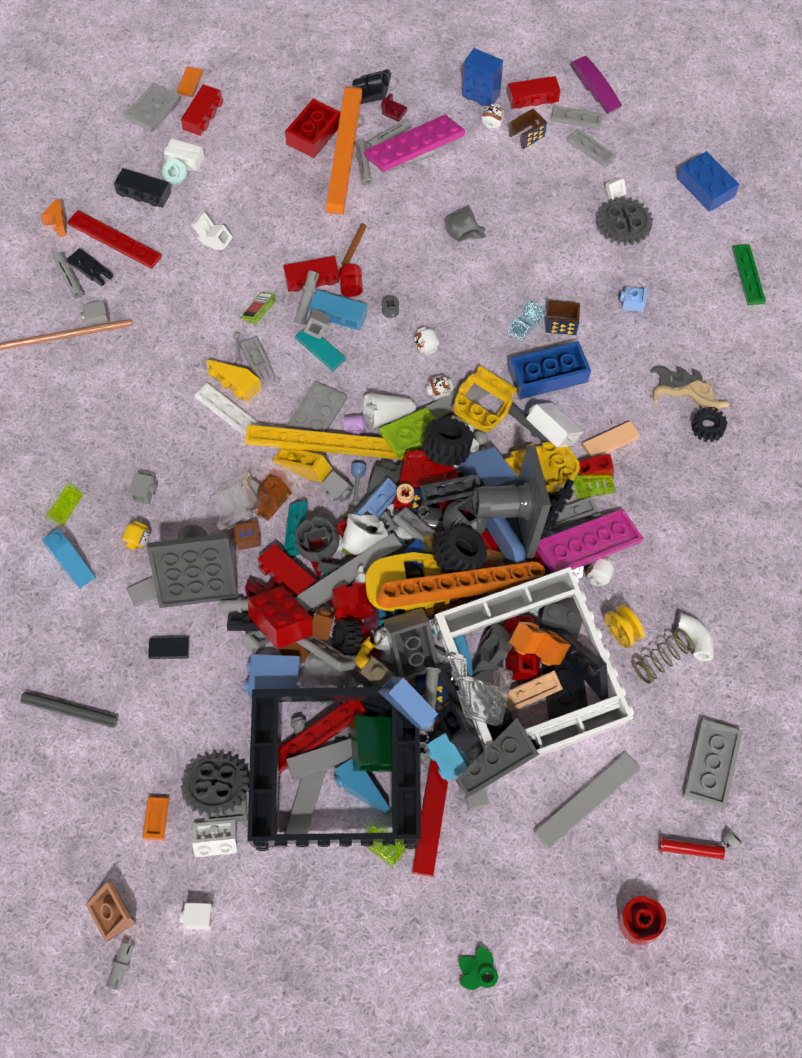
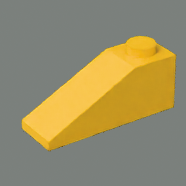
(304, 463)

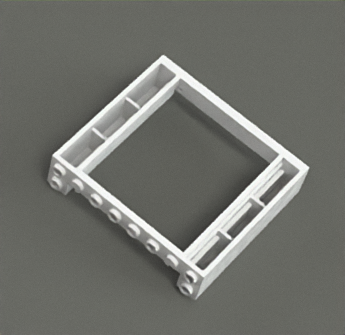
(518, 600)

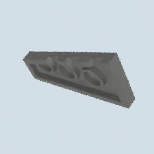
(503, 756)

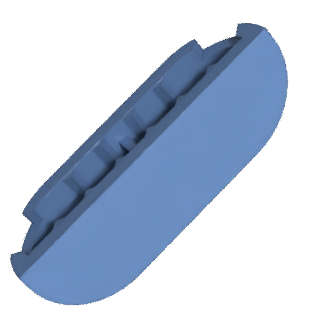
(507, 540)

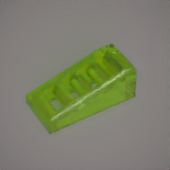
(582, 488)
(391, 862)

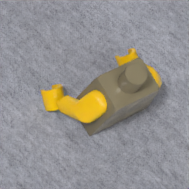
(372, 668)

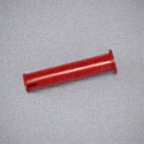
(691, 848)

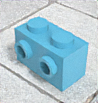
(450, 758)

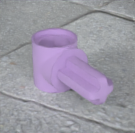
(354, 425)

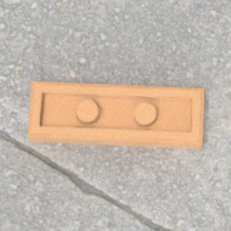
(611, 440)
(533, 691)

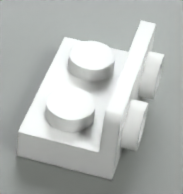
(214, 838)

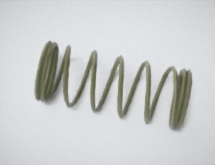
(644, 666)

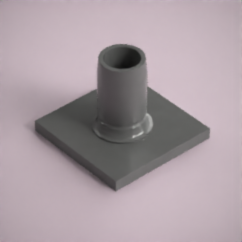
(526, 501)
(192, 568)

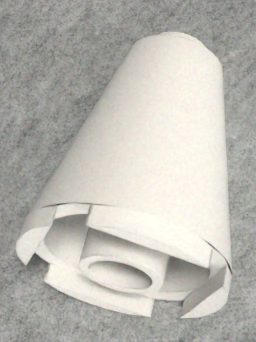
(385, 409)

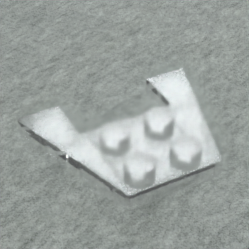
(479, 698)

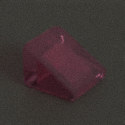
(371, 623)

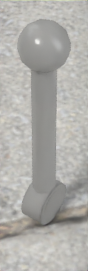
(238, 361)

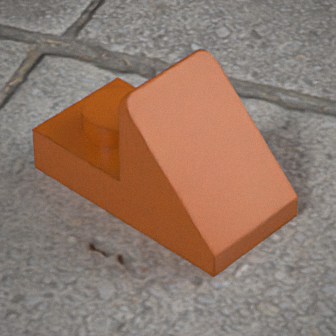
(55, 216)

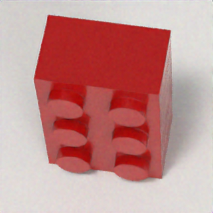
(312, 128)
(280, 617)

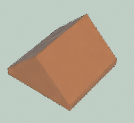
(109, 912)

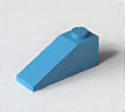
(68, 558)
(360, 786)

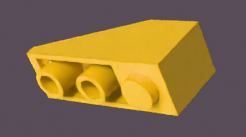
(238, 379)

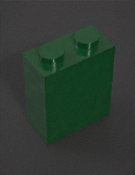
(371, 743)

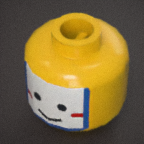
(135, 535)

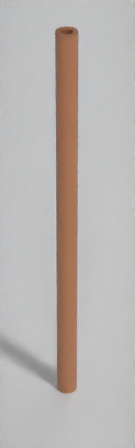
(65, 334)

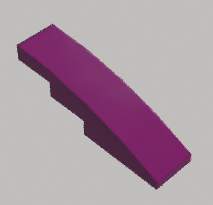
(597, 84)

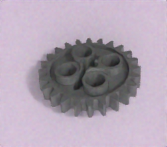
(635, 220)
(215, 785)

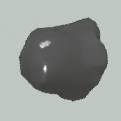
(463, 225)

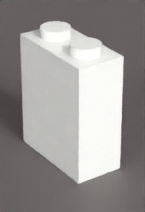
(554, 424)

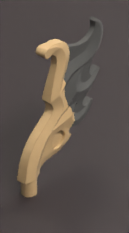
(685, 384)

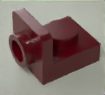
(392, 109)
(256, 588)

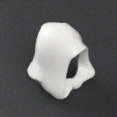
(358, 533)

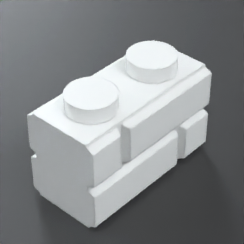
(188, 153)

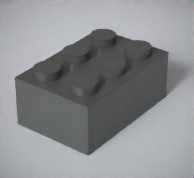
(411, 643)

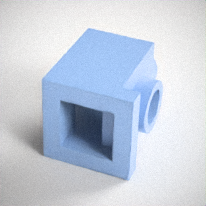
(634, 298)

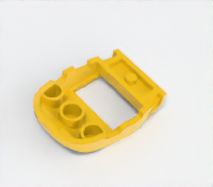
(474, 413)
(555, 462)
(393, 569)

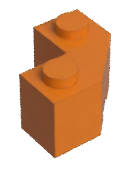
(547, 646)

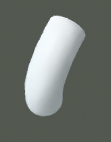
(699, 634)

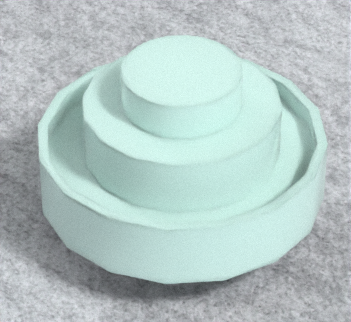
(174, 171)

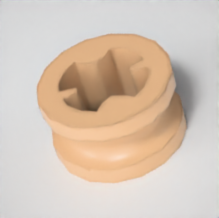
(403, 499)

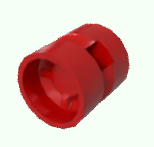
(351, 280)

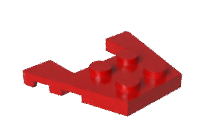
(421, 471)

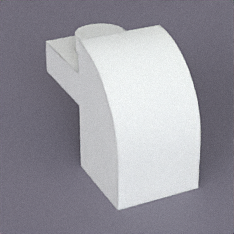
(209, 234)

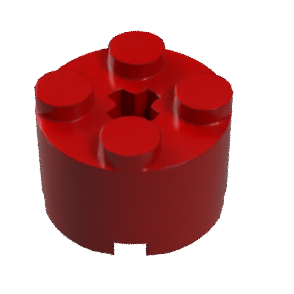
(352, 602)
(647, 909)

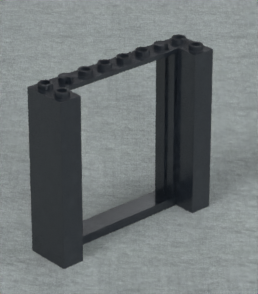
(265, 771)

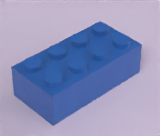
(549, 370)

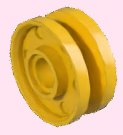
(624, 625)

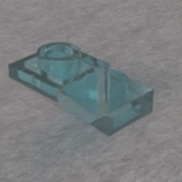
(525, 324)

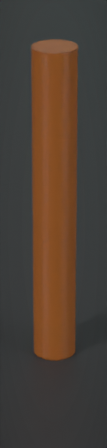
(354, 244)

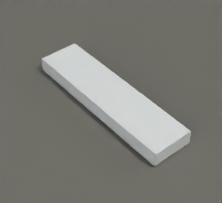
(225, 408)

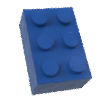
(482, 77)
(708, 181)

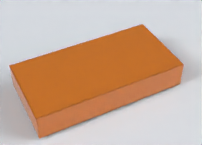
(190, 81)
(156, 818)

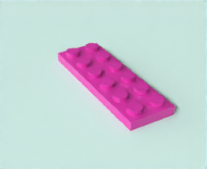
(414, 143)
(589, 542)

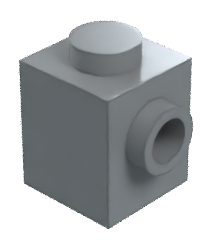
(94, 313)
(317, 323)
(337, 487)
(142, 488)

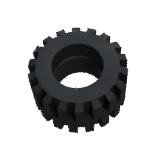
(447, 441)
(459, 549)

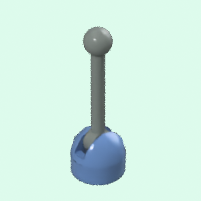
(358, 470)

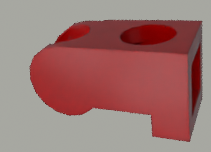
(597, 466)

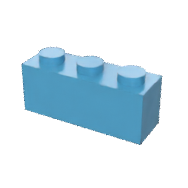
(340, 309)

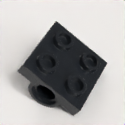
(373, 85)

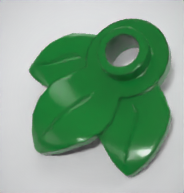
(475, 967)

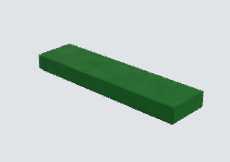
(748, 274)

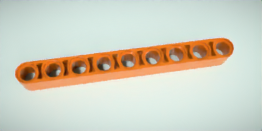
(344, 150)
(457, 584)

